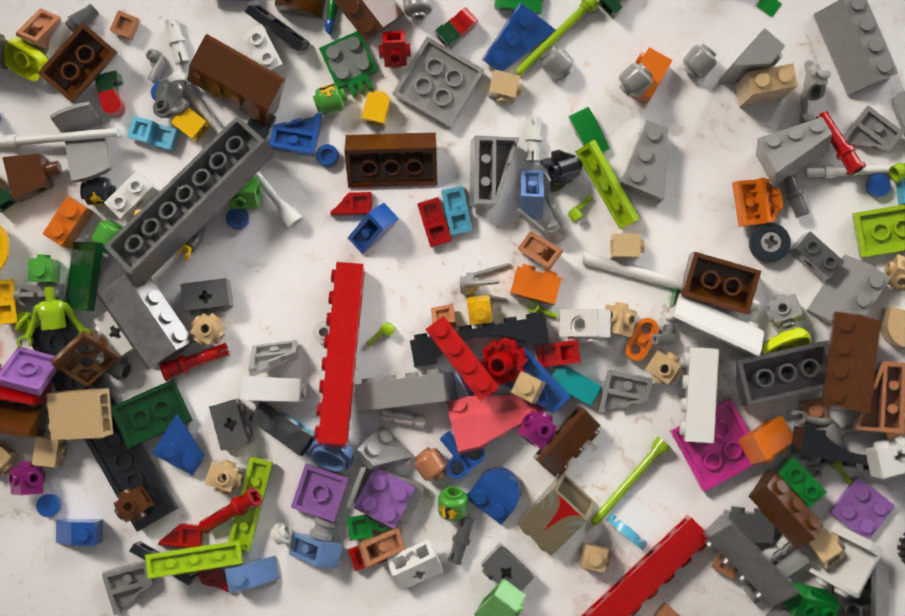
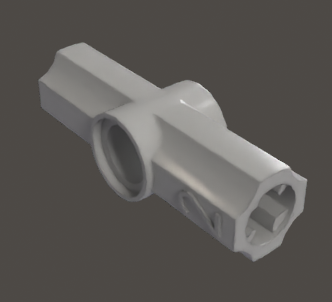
(790, 566)

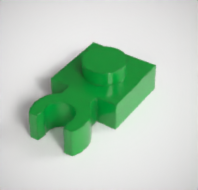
(361, 527)

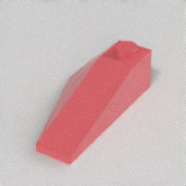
(479, 422)

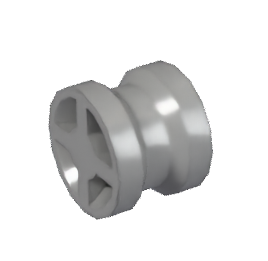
(322, 529)

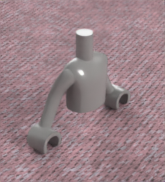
(813, 88)
(833, 432)

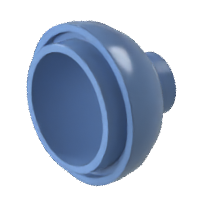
(331, 458)

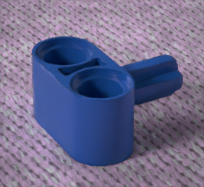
(449, 442)

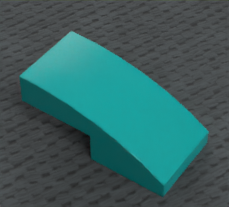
(577, 384)

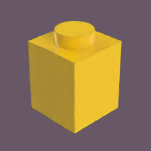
(376, 108)
(191, 124)
(479, 309)

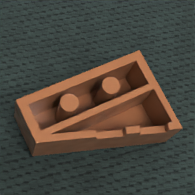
(887, 402)

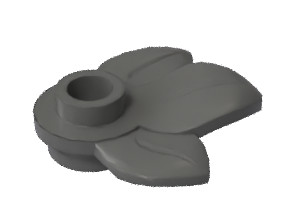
(170, 98)

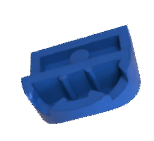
(496, 493)

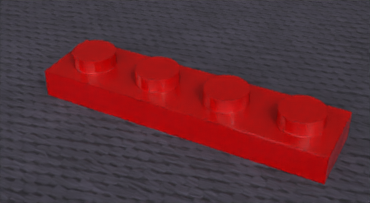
(462, 359)

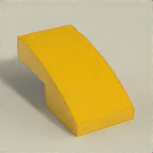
(8, 304)

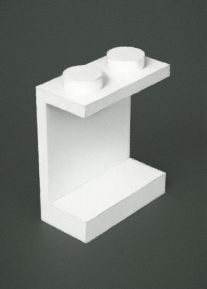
(855, 568)

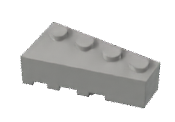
(405, 391)

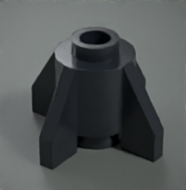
(561, 168)

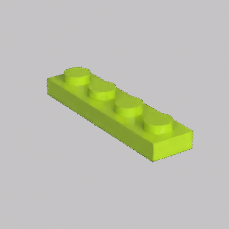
(607, 184)
(245, 526)
(193, 559)

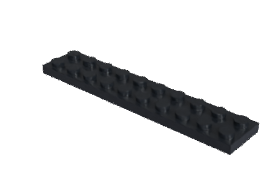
(120, 466)

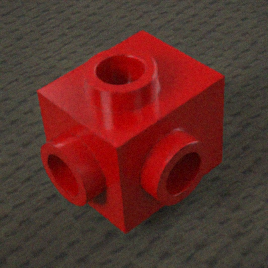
(394, 49)

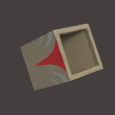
(557, 514)

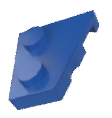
(297, 136)
(179, 447)

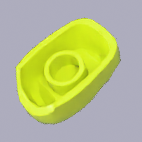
(24, 58)
(786, 340)

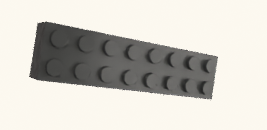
(189, 200)

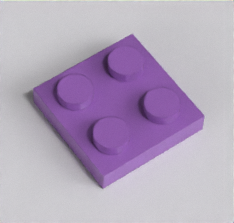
(27, 371)
(320, 492)
(384, 497)
(861, 508)

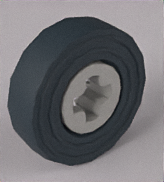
(760, 249)

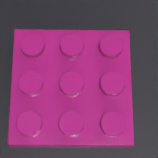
(718, 460)

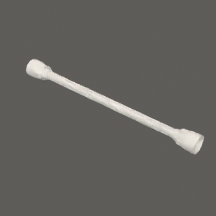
(288, 213)

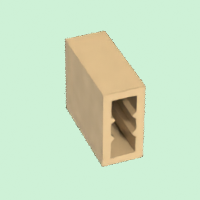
(766, 85)
(79, 414)

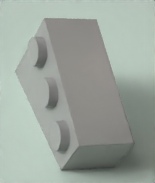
(792, 148)
(647, 163)
(488, 168)

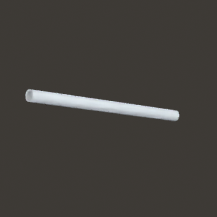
(640, 273)

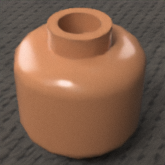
(431, 464)

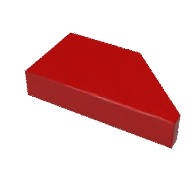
(354, 204)
(183, 536)
(214, 578)

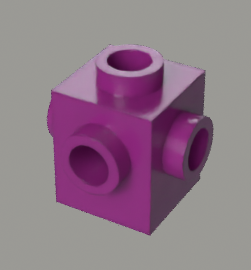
(537, 429)
(26, 479)

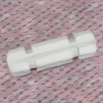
(403, 417)

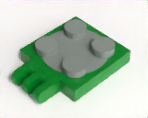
(349, 63)

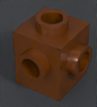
(133, 504)

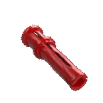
(845, 152)
(184, 364)
(238, 507)

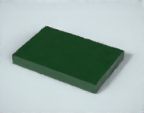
(84, 275)
(149, 413)

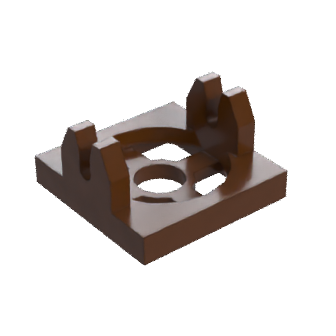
(63, 362)

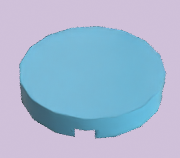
(627, 531)

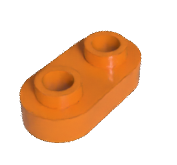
(641, 339)

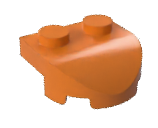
(756, 201)

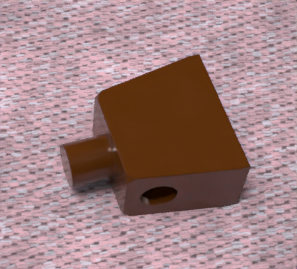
(29, 175)

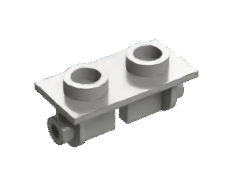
(32, 294)

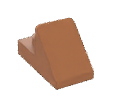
(39, 28)
(540, 250)
(381, 546)

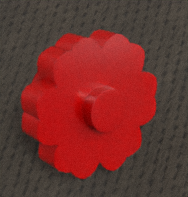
(504, 360)

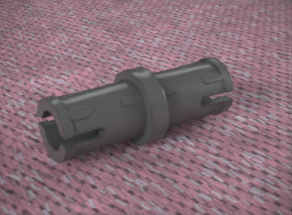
(795, 196)
(461, 540)

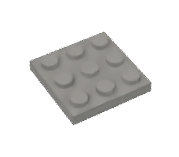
(438, 82)

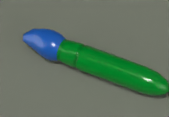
(331, 13)

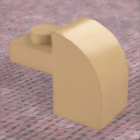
(893, 326)

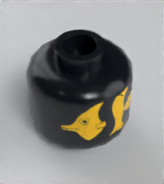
(97, 191)

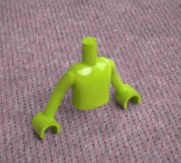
(51, 316)

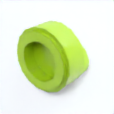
(23, 322)

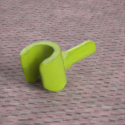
(575, 213)
(541, 310)
(387, 329)
(841, 471)

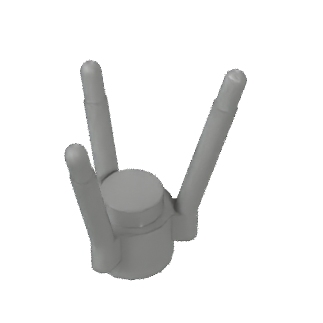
(556, 228)
(469, 284)

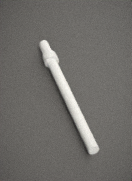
(15, 141)
(831, 171)

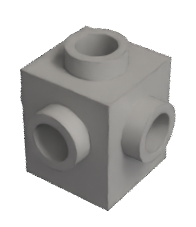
(790, 306)

